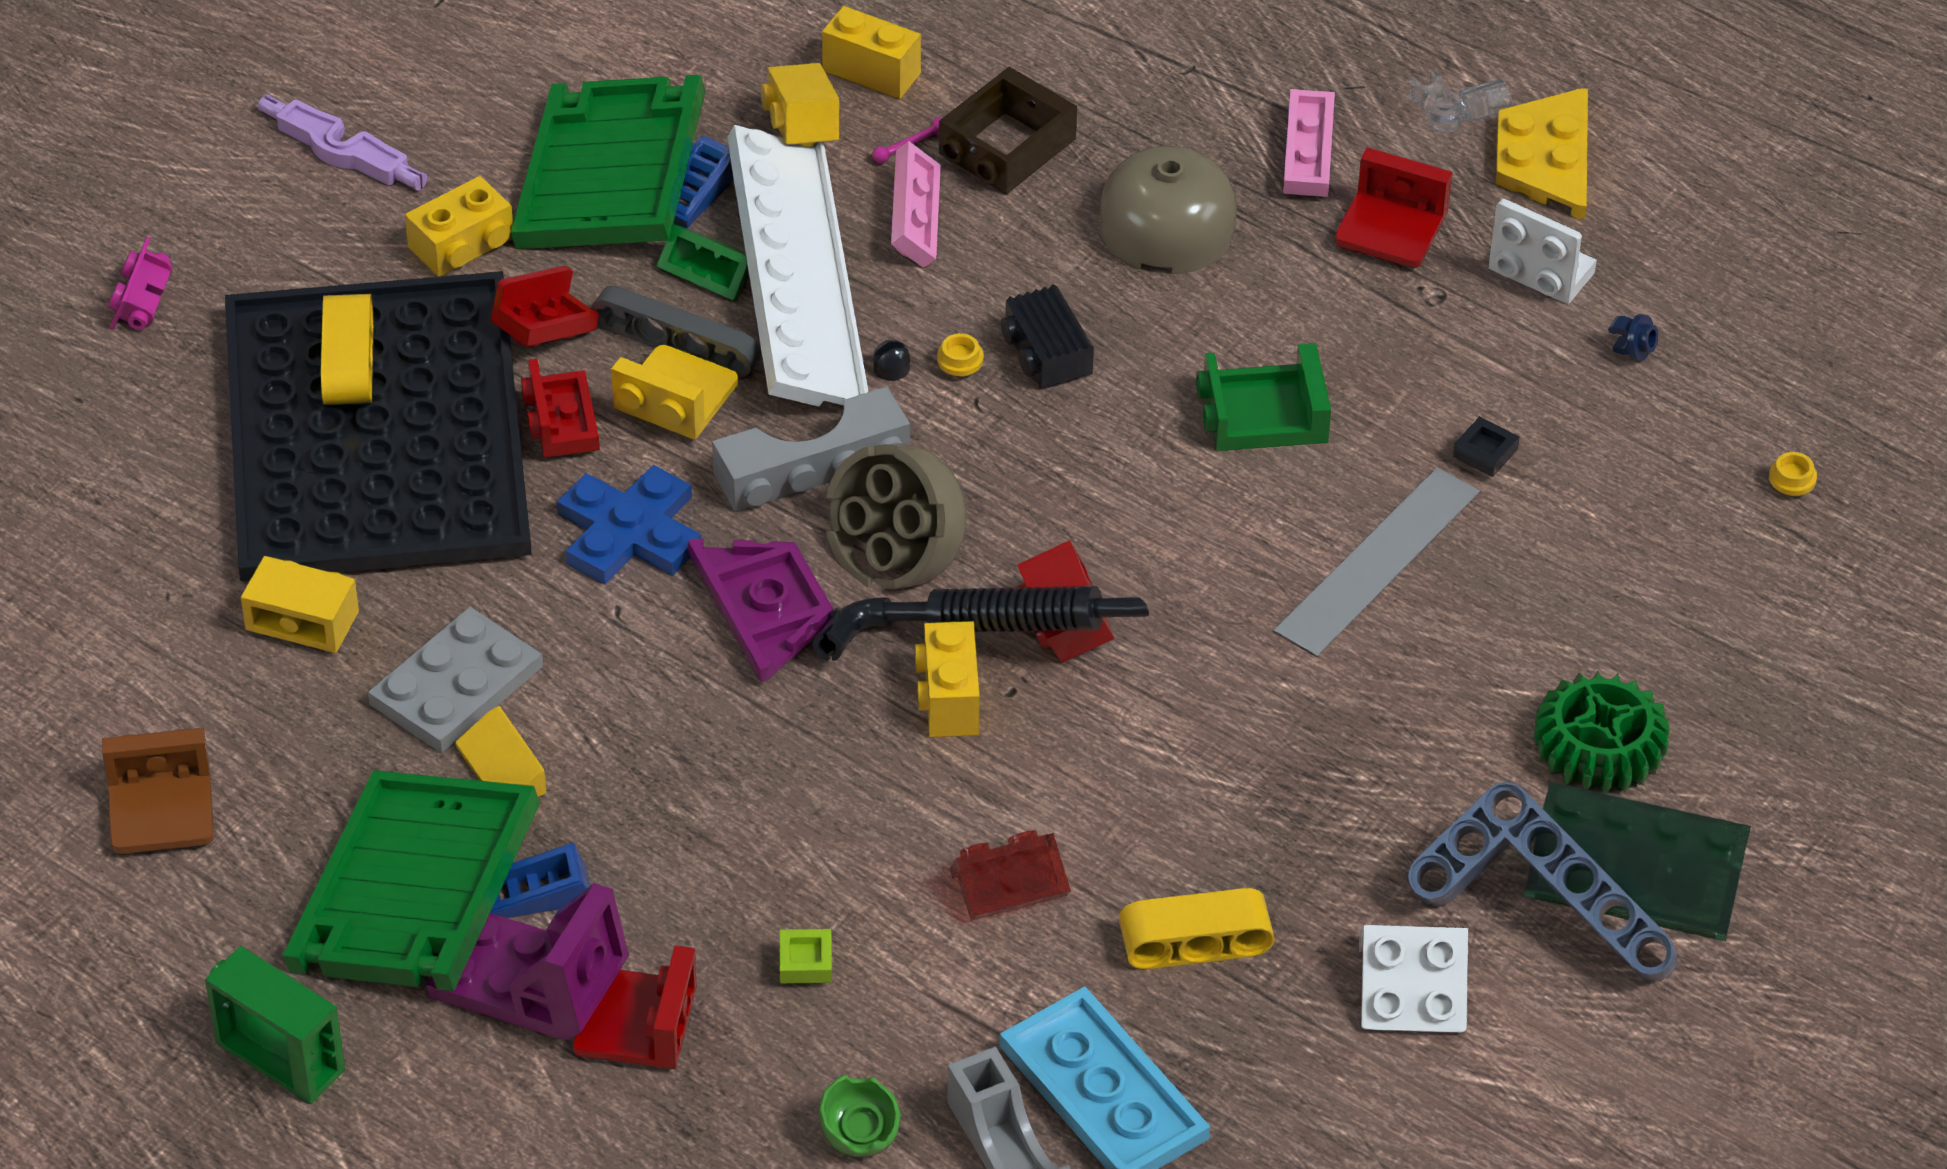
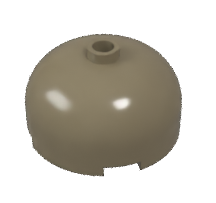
(1168, 210)
(906, 503)

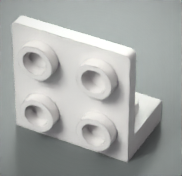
(1538, 252)
(1414, 978)

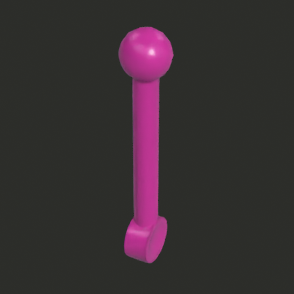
(881, 154)

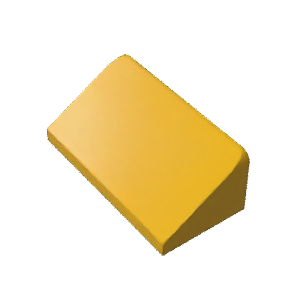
(499, 753)

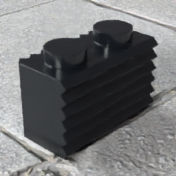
(1047, 337)

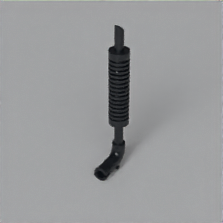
(989, 608)

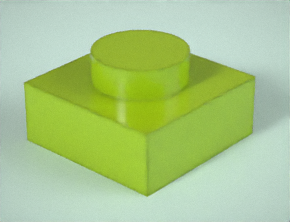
(805, 956)

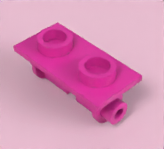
(131, 300)

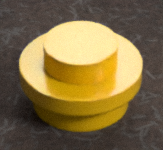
(960, 355)
(1793, 474)

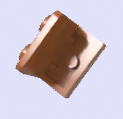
(159, 790)

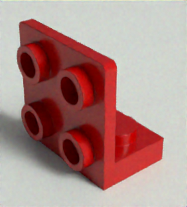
(643, 1015)

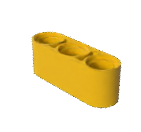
(347, 349)
(1196, 928)

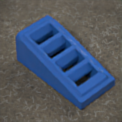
(713, 161)
(551, 865)

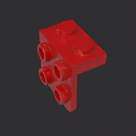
(1395, 208)

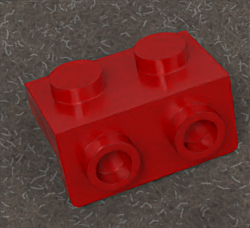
(540, 308)
(561, 413)

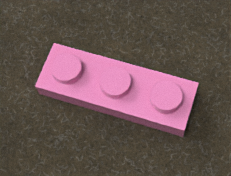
(1309, 143)
(915, 204)

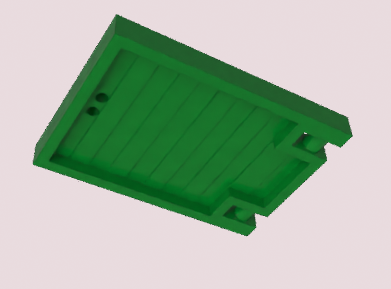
(608, 163)
(412, 879)

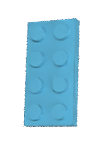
(1104, 1084)

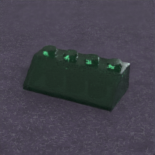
(1665, 859)

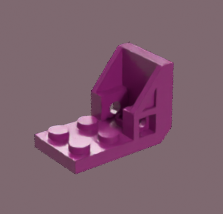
(544, 976)

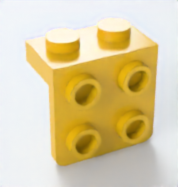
(672, 389)

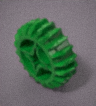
(1605, 722)

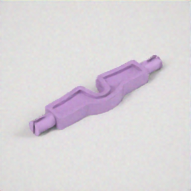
(324, 135)

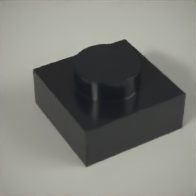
(1486, 446)

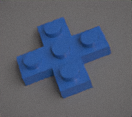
(628, 524)

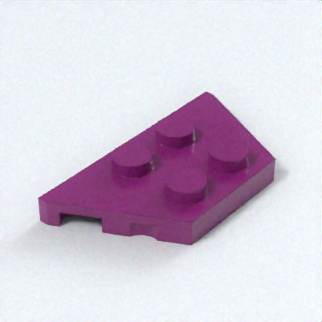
(765, 598)

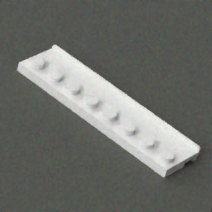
(796, 269)

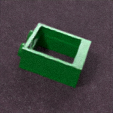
(275, 1024)

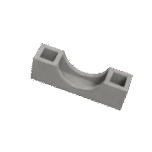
(762, 468)
(993, 1113)

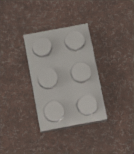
(455, 679)

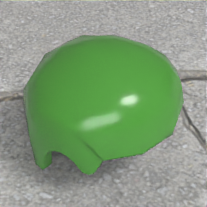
(859, 1116)

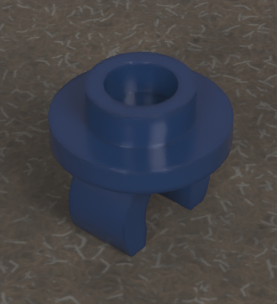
(1637, 338)

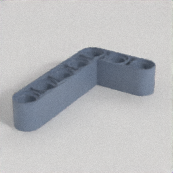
(1552, 868)

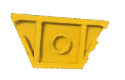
(1545, 149)

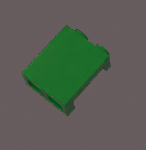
(1266, 403)

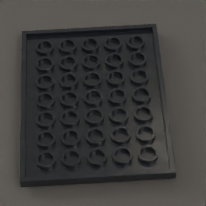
(417, 471)

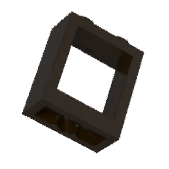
(1011, 94)

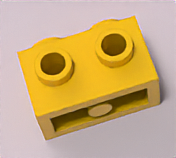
(871, 52)
(801, 104)
(459, 226)
(300, 604)
(951, 679)

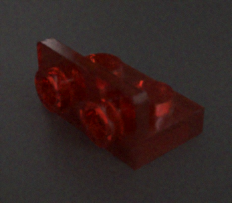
(1010, 875)

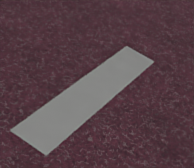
(1376, 561)

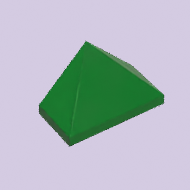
(705, 262)

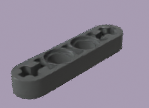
(628, 316)

